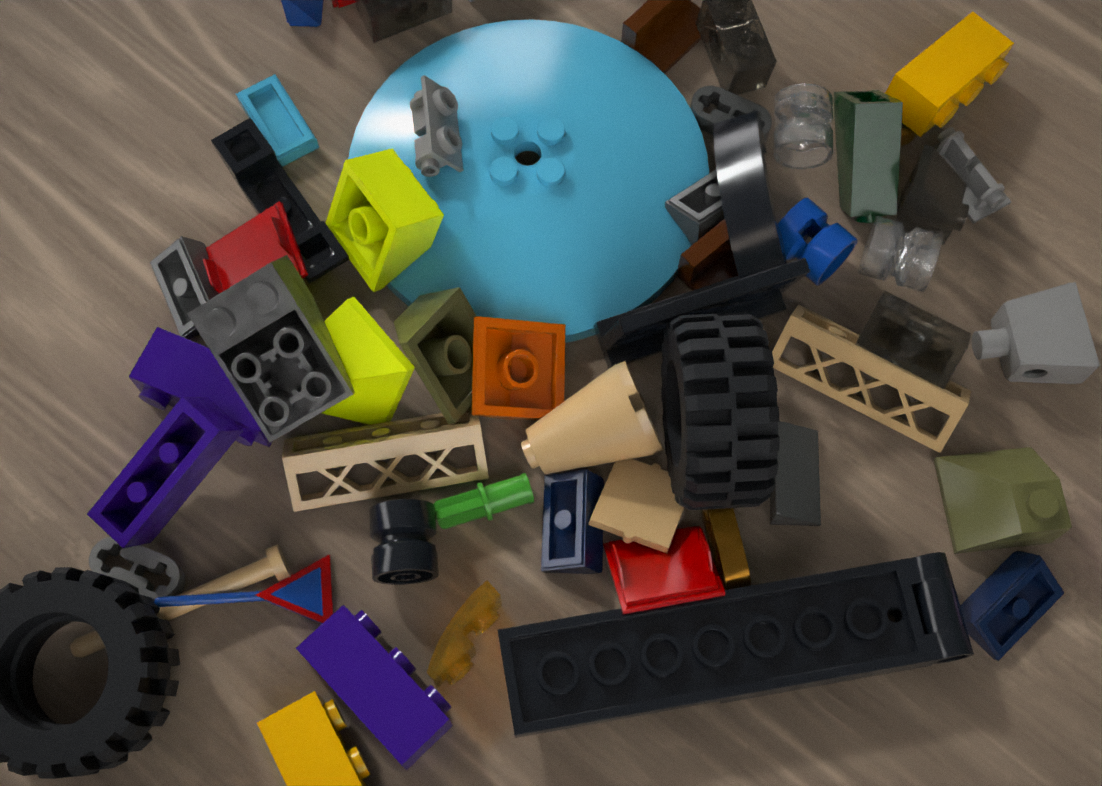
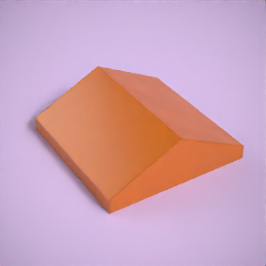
(517, 368)

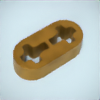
(727, 547)

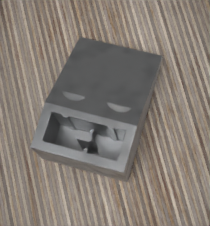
(274, 348)

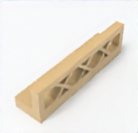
(840, 345)
(380, 442)

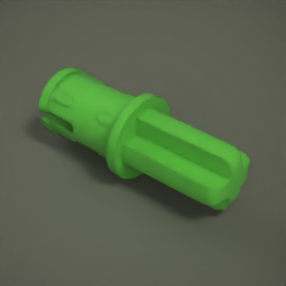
(483, 501)

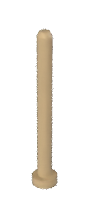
(272, 565)

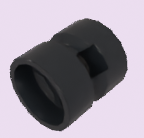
(403, 536)

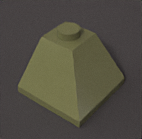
(439, 343)
(1001, 500)

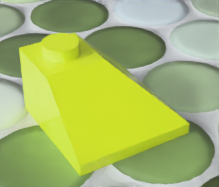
(372, 364)

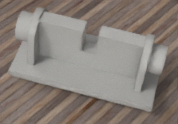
(436, 115)
(982, 191)

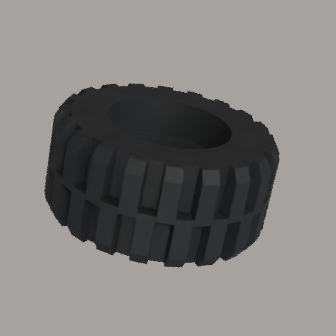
(719, 411)
(135, 681)

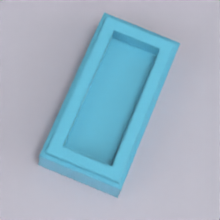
(278, 119)

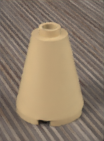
(594, 426)

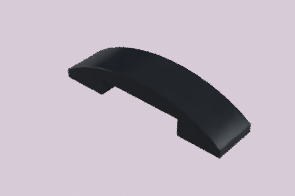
(266, 183)
(747, 195)

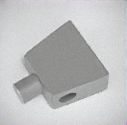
(1041, 338)

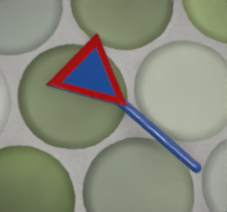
(302, 593)

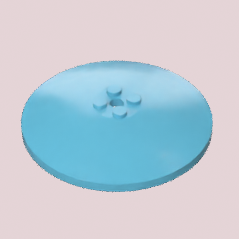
(583, 224)

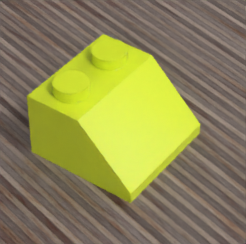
(382, 216)

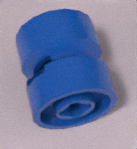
(829, 243)

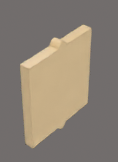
(638, 505)

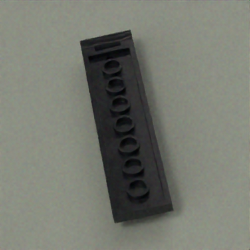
(734, 645)

